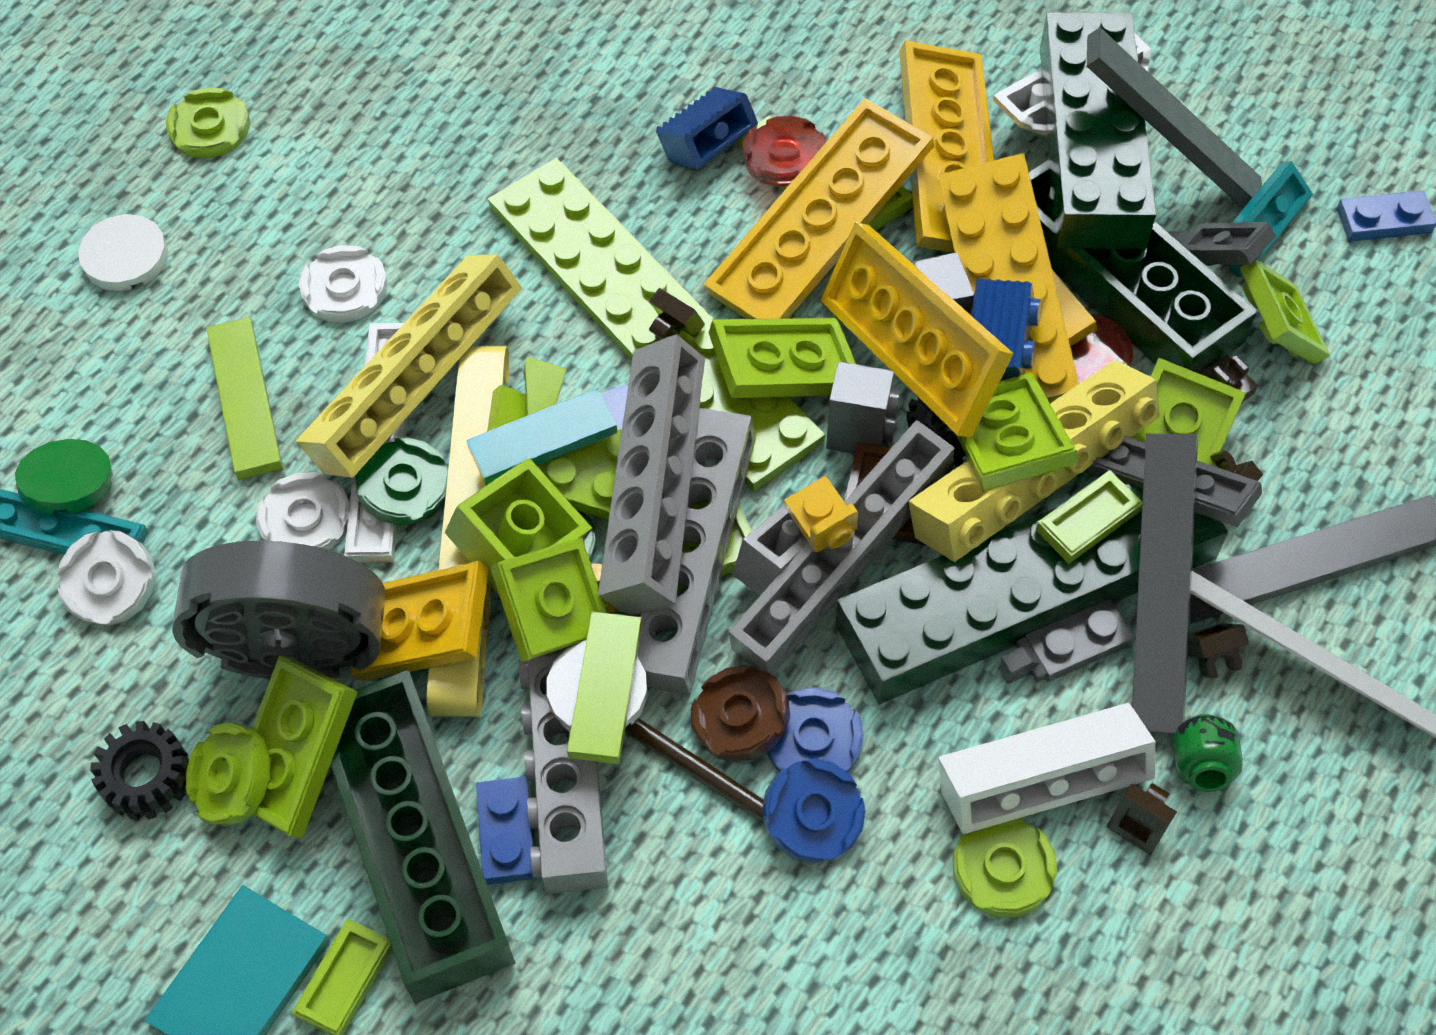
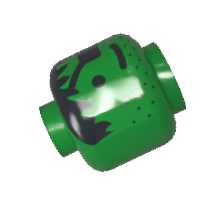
(1207, 752)

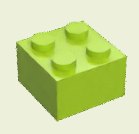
(514, 518)

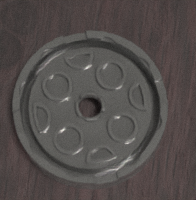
(276, 601)

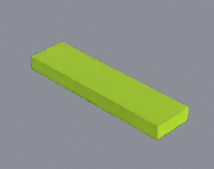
(244, 398)

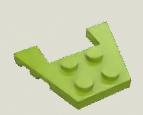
(586, 473)

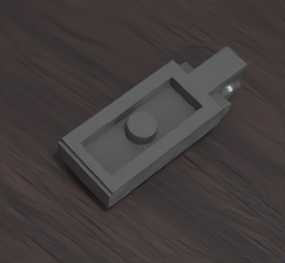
(1227, 242)
(1068, 644)

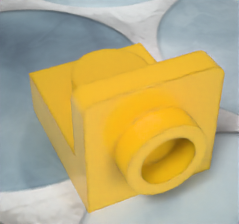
(822, 515)

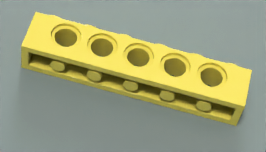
(409, 365)
(1096, 415)

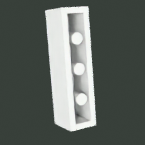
(1047, 767)

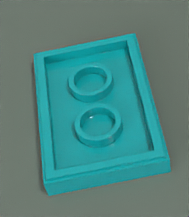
(240, 971)

